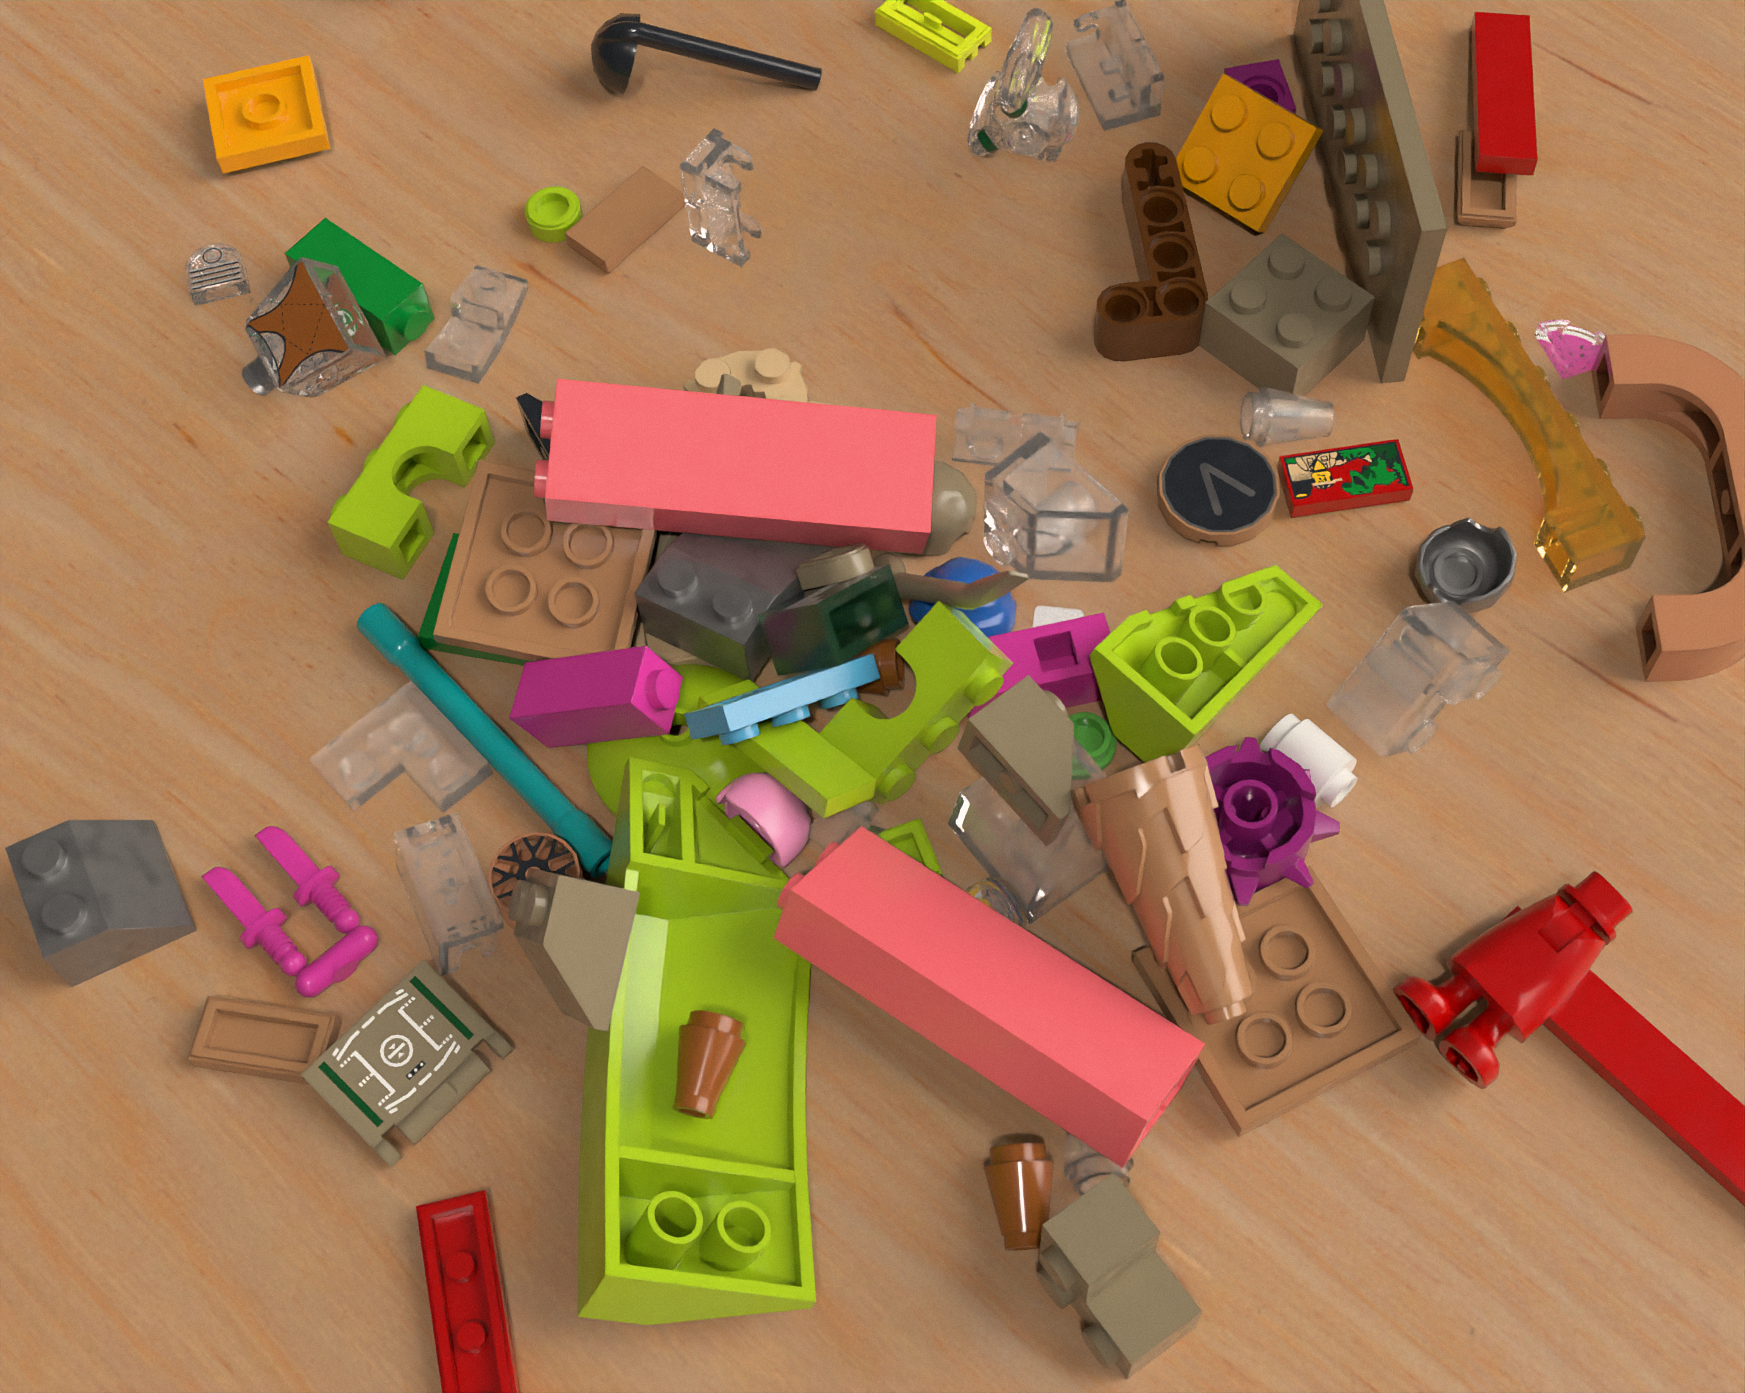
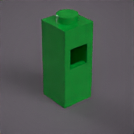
(386, 294)

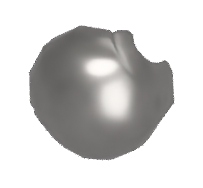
(1466, 565)

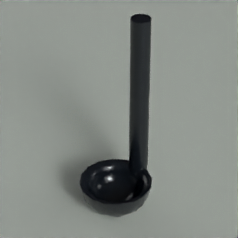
(617, 41)

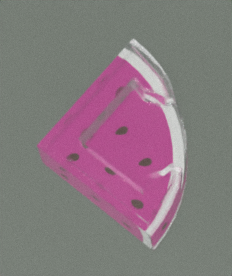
(1569, 347)

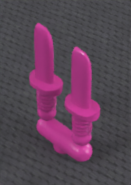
(265, 929)

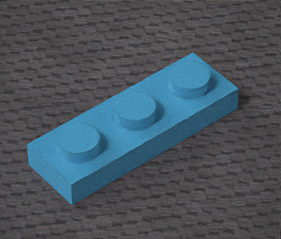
(782, 701)

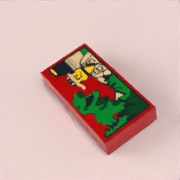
(1344, 478)

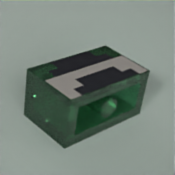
(832, 622)

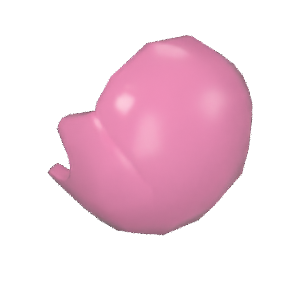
(770, 812)

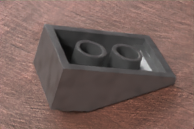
(709, 594)

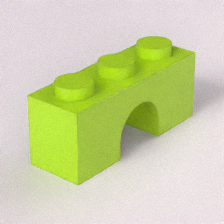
(429, 441)
(953, 673)

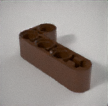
(1167, 305)

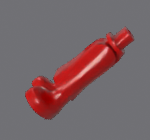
(1521, 970)

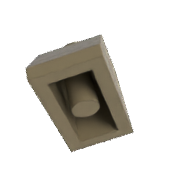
(1025, 754)

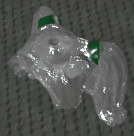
(1018, 108)

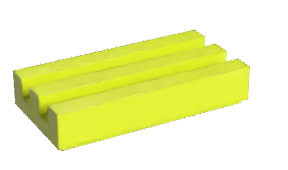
(928, 34)

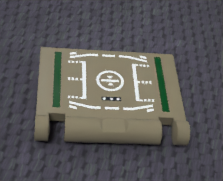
(405, 1061)

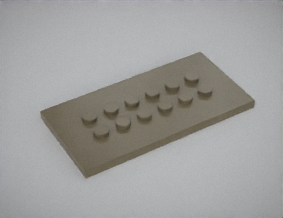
(1374, 166)

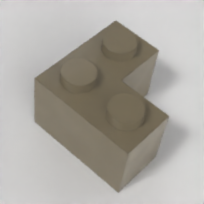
(1107, 1268)

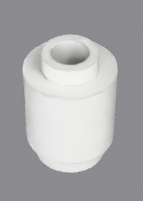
(1314, 750)

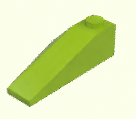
(1184, 666)

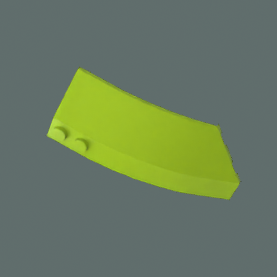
(674, 1206)

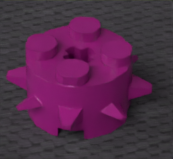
(1282, 816)

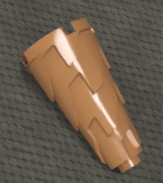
(1171, 866)

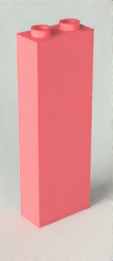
(737, 466)
(988, 992)

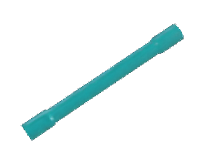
(404, 651)

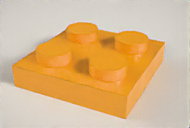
(265, 114)
(1245, 153)

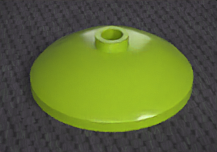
(705, 756)

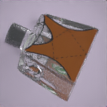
(309, 334)

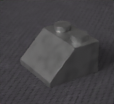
(99, 894)

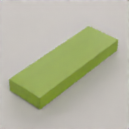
(802, 760)

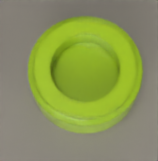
(552, 213)

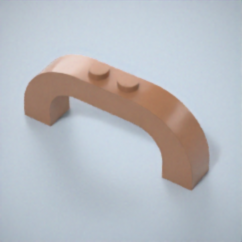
(1705, 401)

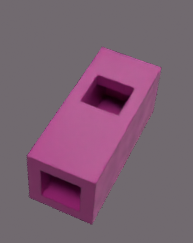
(1054, 658)
(597, 697)

